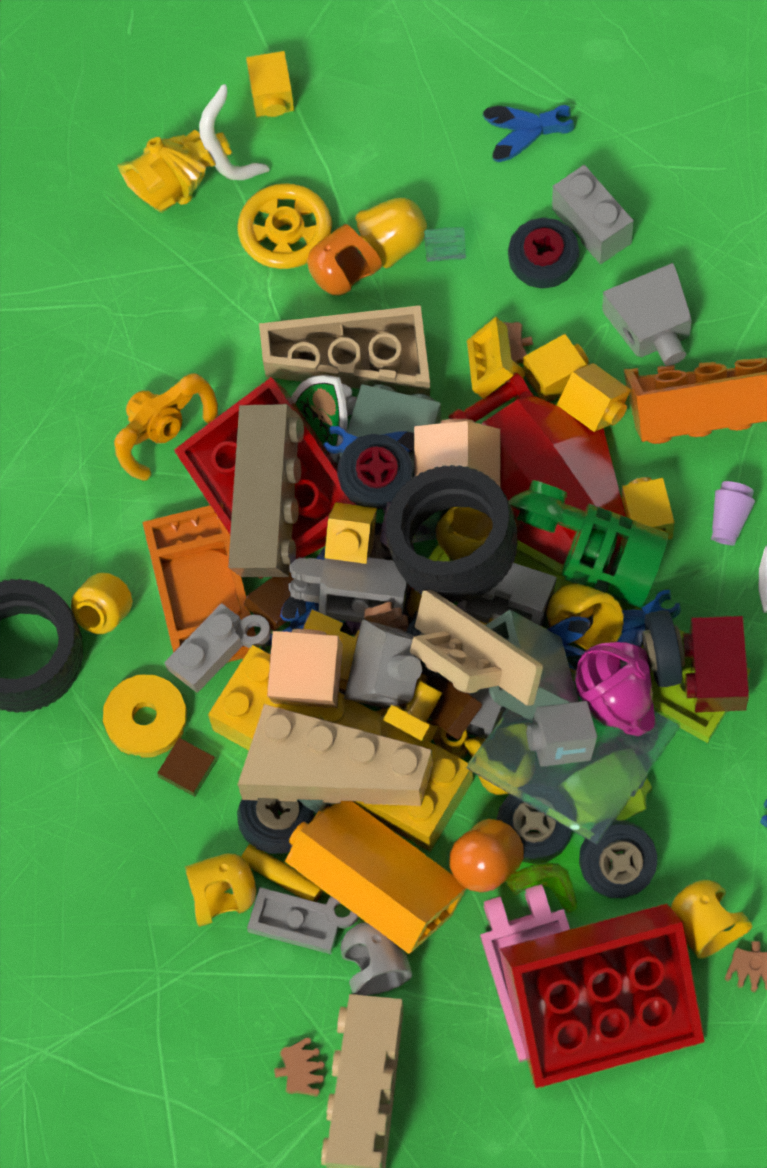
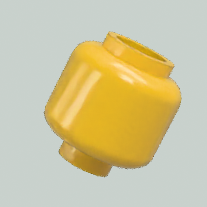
(101, 603)

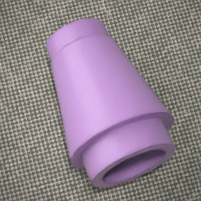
(731, 509)

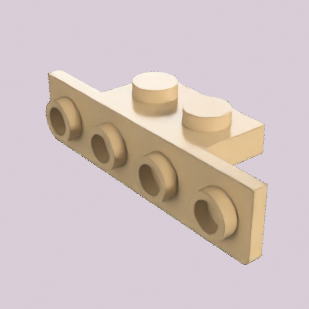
(471, 652)

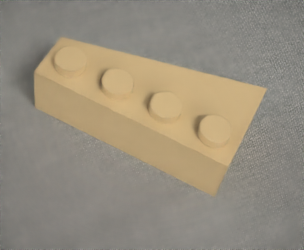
(356, 347)
(331, 762)
(365, 1083)

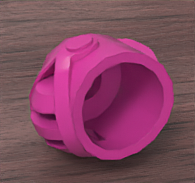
(617, 694)

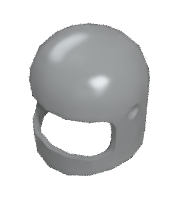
(380, 960)

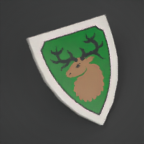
(324, 405)

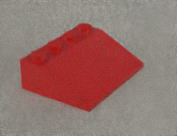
(212, 458)
(603, 994)

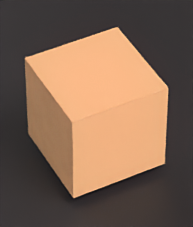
(457, 444)
(305, 668)

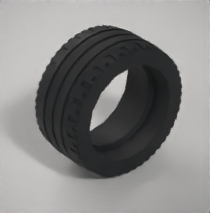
(437, 491)
(62, 670)

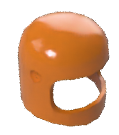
(338, 264)
(486, 855)

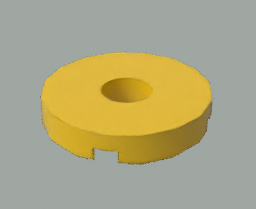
(138, 693)

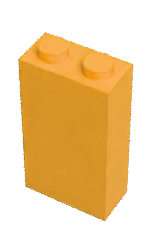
(375, 873)

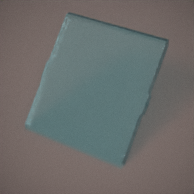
(576, 794)

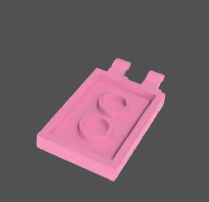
(507, 933)

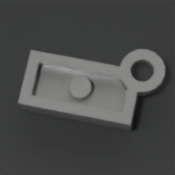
(214, 646)
(297, 920)

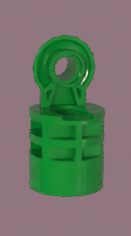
(594, 543)

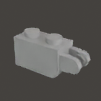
(347, 587)

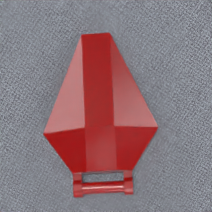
(552, 448)

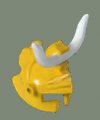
(176, 166)

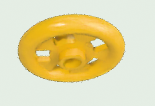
(267, 202)

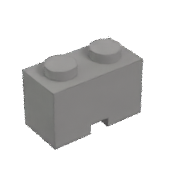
(592, 214)
(520, 591)

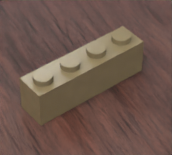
(265, 491)

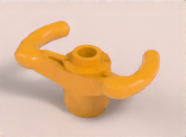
(160, 419)

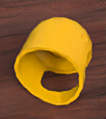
(212, 878)
(706, 919)

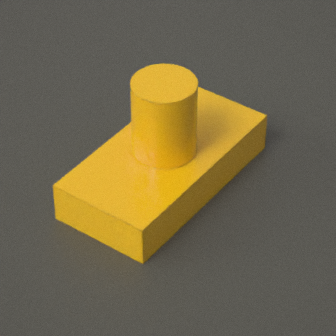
(491, 358)
(415, 716)

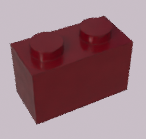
(717, 664)

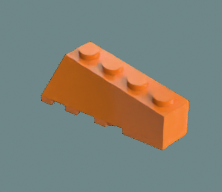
(697, 400)

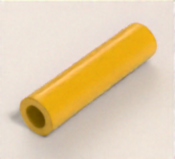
(281, 874)

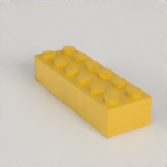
(239, 711)

